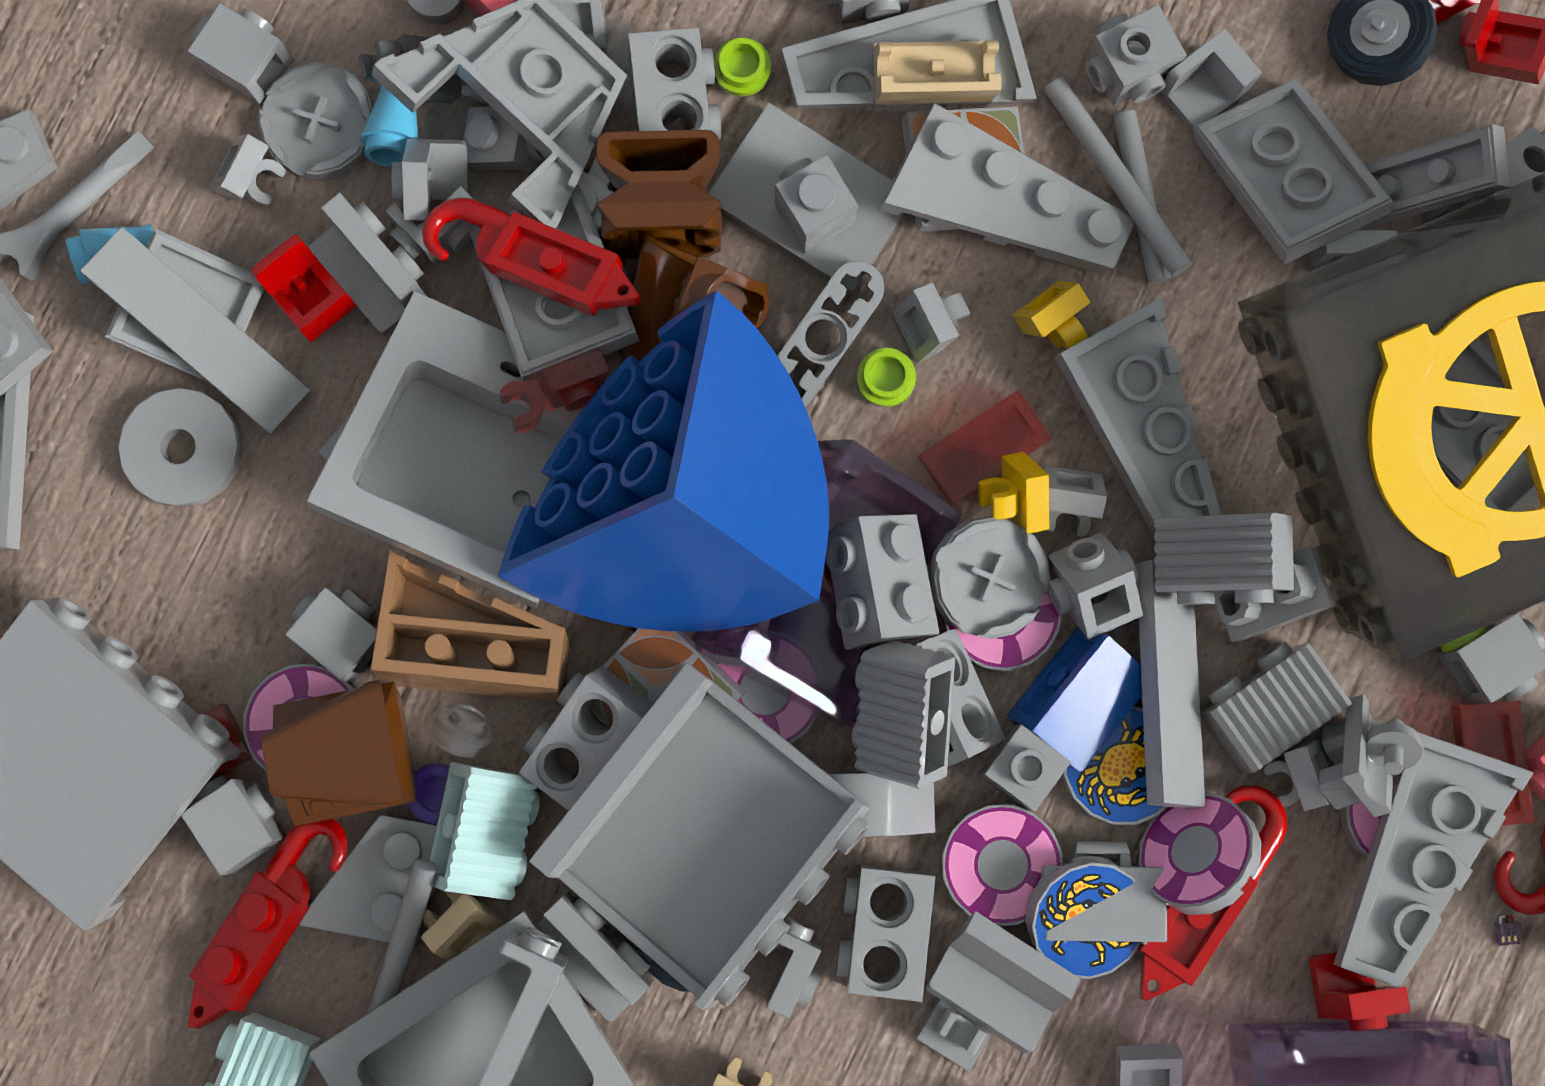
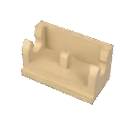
(935, 72)

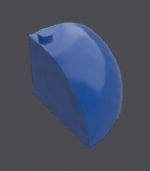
(682, 489)

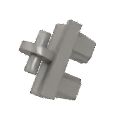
(1308, 598)
(1366, 758)

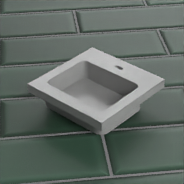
(435, 449)
(453, 1021)

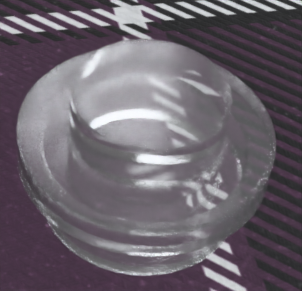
(462, 730)

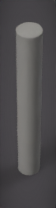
(1135, 161)
(404, 932)

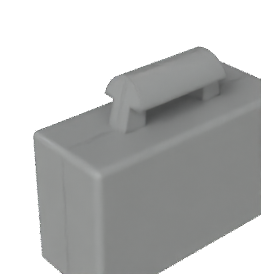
(1123, 917)

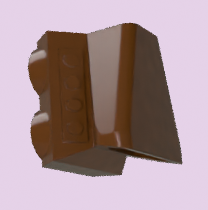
(660, 190)
(676, 279)
(340, 753)

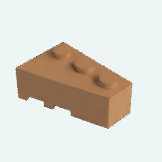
(462, 641)

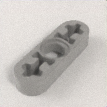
(860, 309)

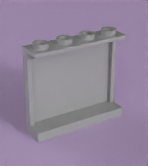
(91, 759)
(703, 836)

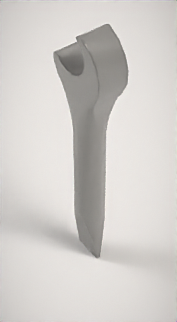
(34, 239)

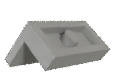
(1001, 982)

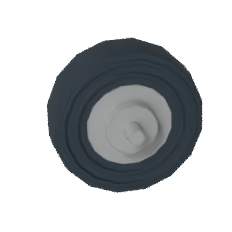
(1381, 38)

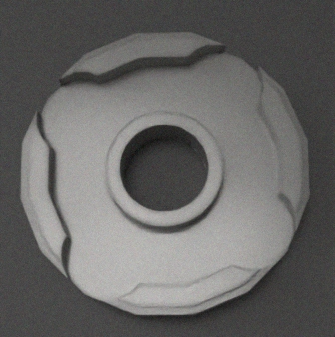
(146, 442)

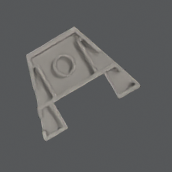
(536, 76)

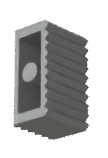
(1224, 555)
(1273, 706)
(904, 713)

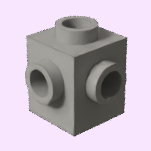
(1133, 56)
(1094, 585)

